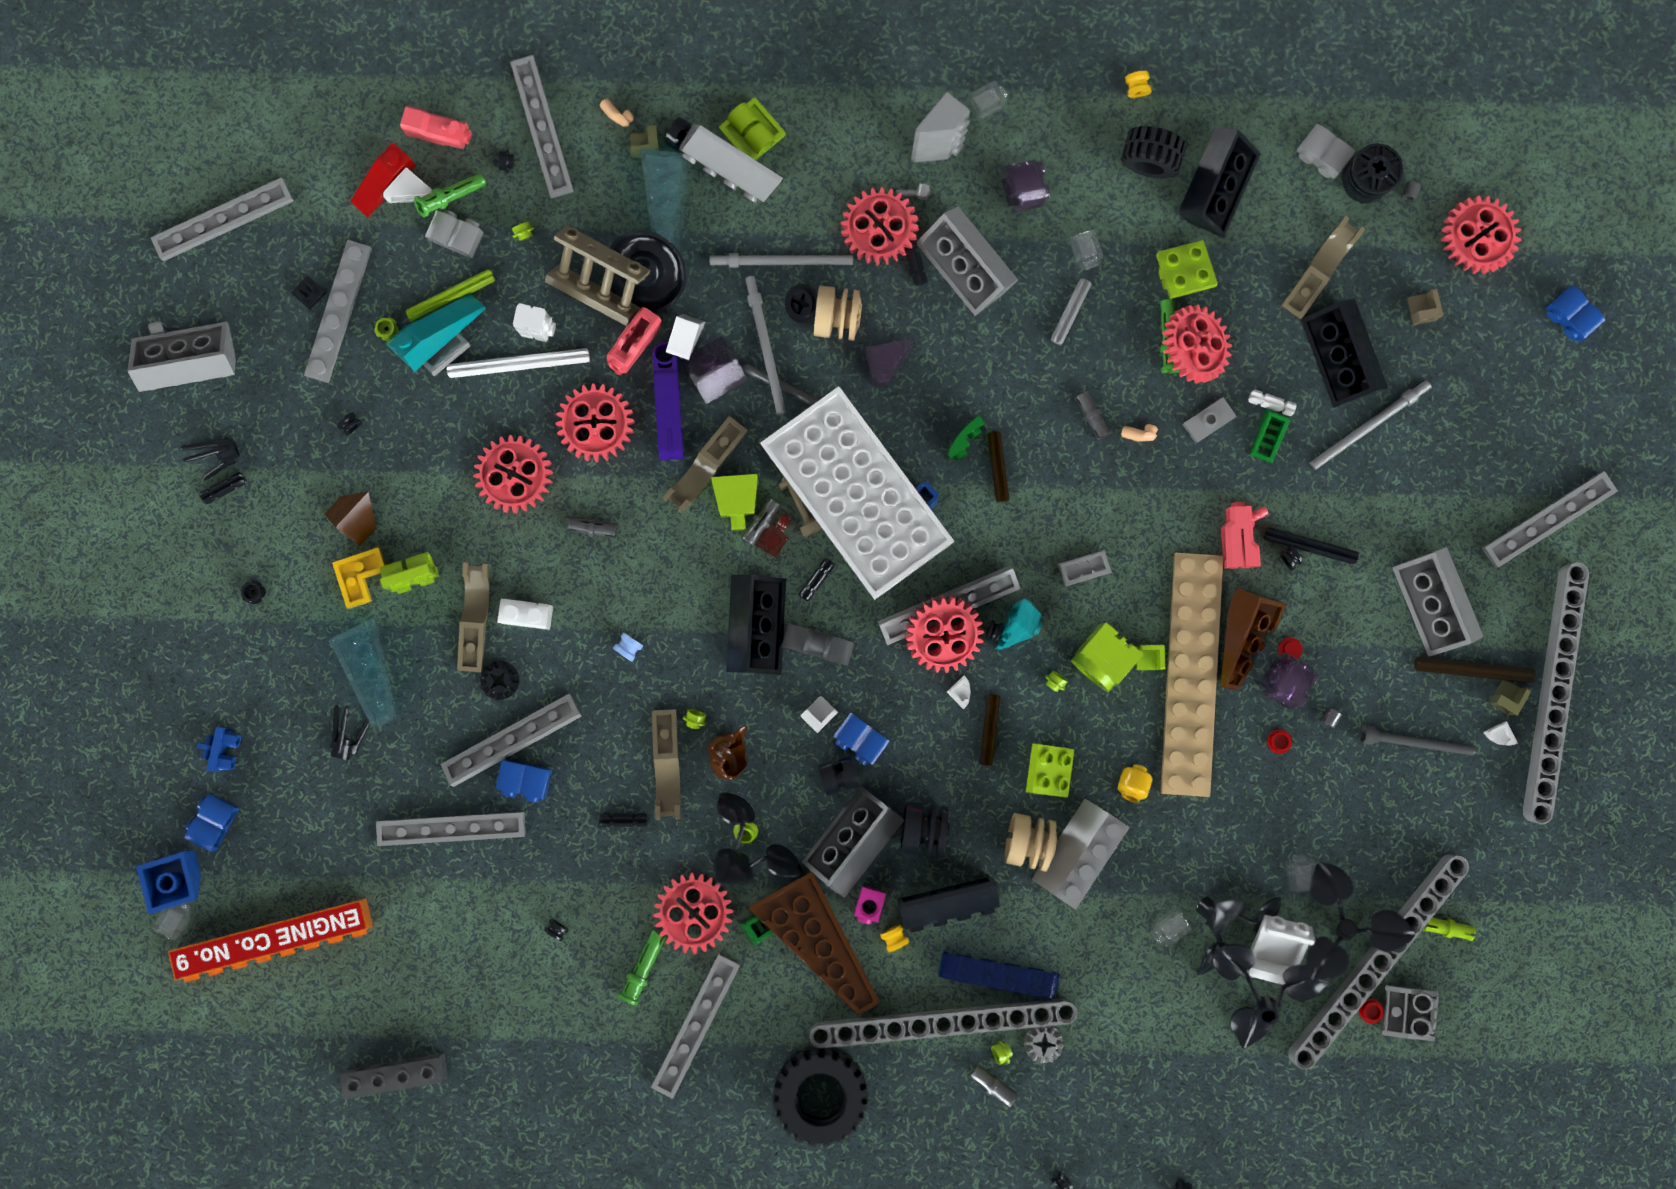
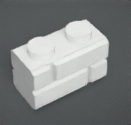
(533, 322)
(525, 614)

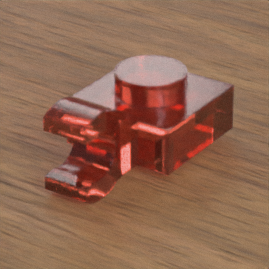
(773, 538)

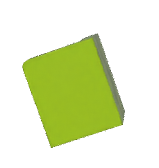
(1153, 657)

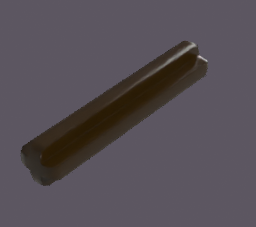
(998, 466)
(989, 729)

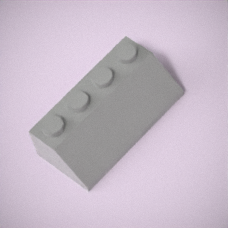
(941, 131)
(730, 163)
(966, 260)
(182, 357)
(1438, 602)
(1081, 853)

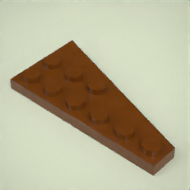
(811, 931)

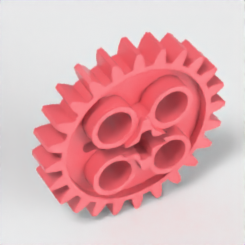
(896, 213)
(1493, 252)
(1196, 344)
(595, 401)
(523, 455)
(944, 613)
(677, 930)

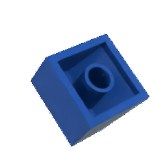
(170, 881)

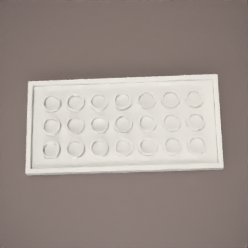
(857, 493)

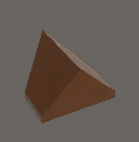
(353, 516)

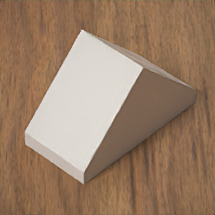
(406, 188)
(684, 336)

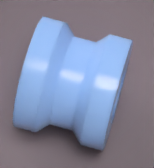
(627, 647)

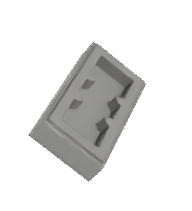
(447, 354)
(1209, 420)
(1084, 568)

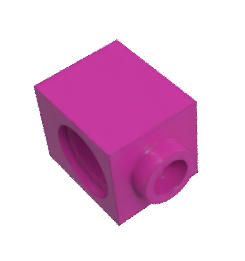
(873, 894)

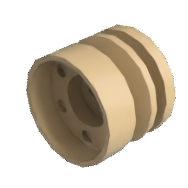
(837, 313)
(1030, 842)

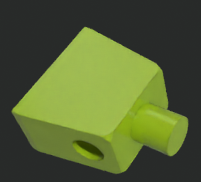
(736, 497)

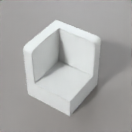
(819, 714)

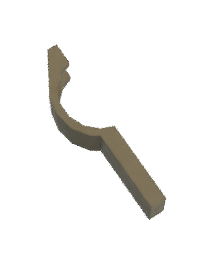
(1321, 268)
(706, 464)
(473, 618)
(666, 763)

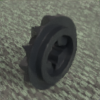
(795, 309)
(511, 680)

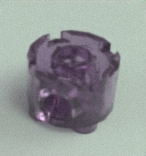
(1025, 185)
(1289, 682)

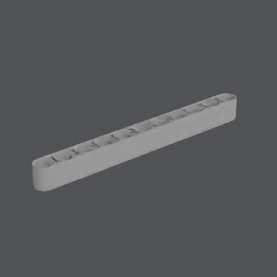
(1564, 684)
(1366, 965)
(954, 1028)

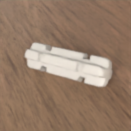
(1272, 402)

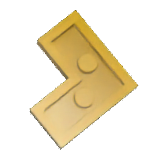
(352, 574)

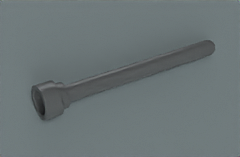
(785, 387)
(1374, 736)

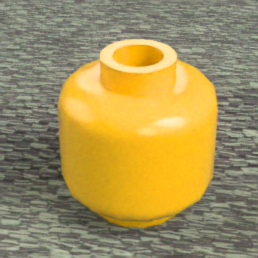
(1134, 783)

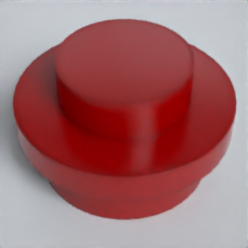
(1291, 646)
(1279, 741)
(1371, 1011)

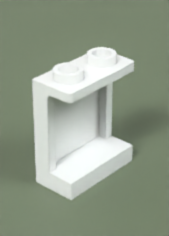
(1278, 947)

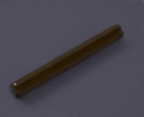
(1474, 669)

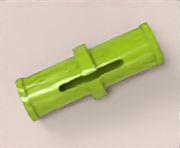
(1450, 928)

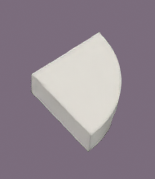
(961, 692)
(1501, 734)

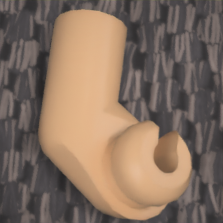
(614, 114)
(1148, 434)

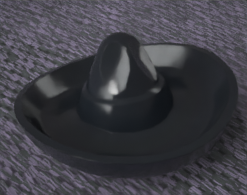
(666, 268)

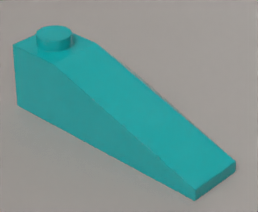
(427, 335)
(1020, 624)

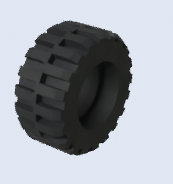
(828, 1128)

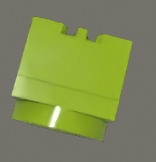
(1106, 657)

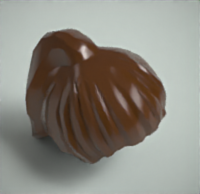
(728, 754)

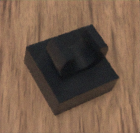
(308, 292)

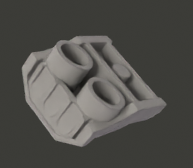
(1407, 1013)

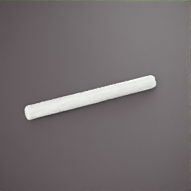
(518, 363)

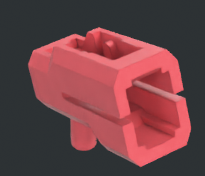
(435, 128)
(633, 341)
(1237, 536)

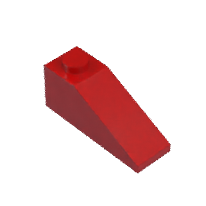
(379, 177)

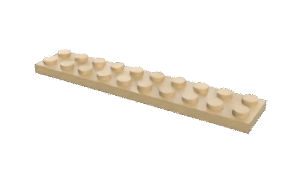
(1192, 674)

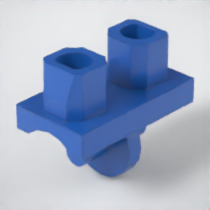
(215, 749)

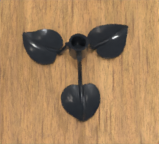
(735, 866)
(1220, 916)
(1324, 957)
(1252, 1024)

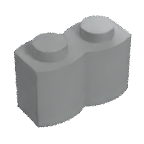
(1325, 151)
(454, 233)

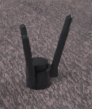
(224, 450)
(340, 745)

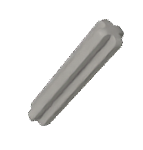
(1071, 311)

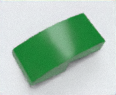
(959, 447)

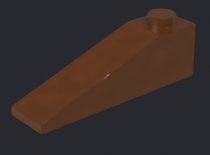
(1247, 624)

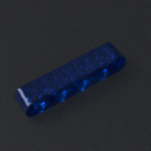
(999, 976)

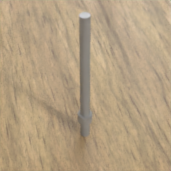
(735, 260)
(755, 301)
(1407, 398)

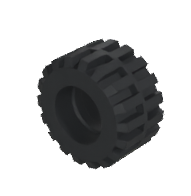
(1153, 152)

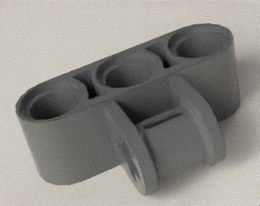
(818, 644)

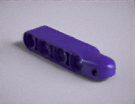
(667, 406)

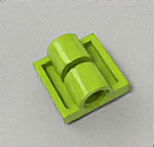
(751, 129)
(1186, 269)
(400, 579)
(1050, 770)

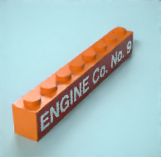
(270, 939)

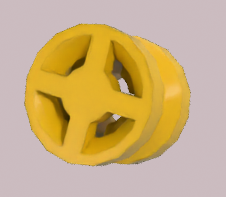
(1138, 84)
(894, 938)

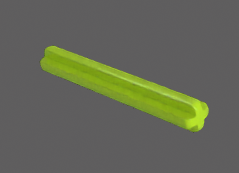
(450, 295)

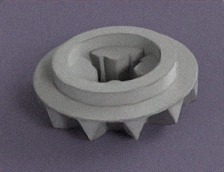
(1036, 1035)

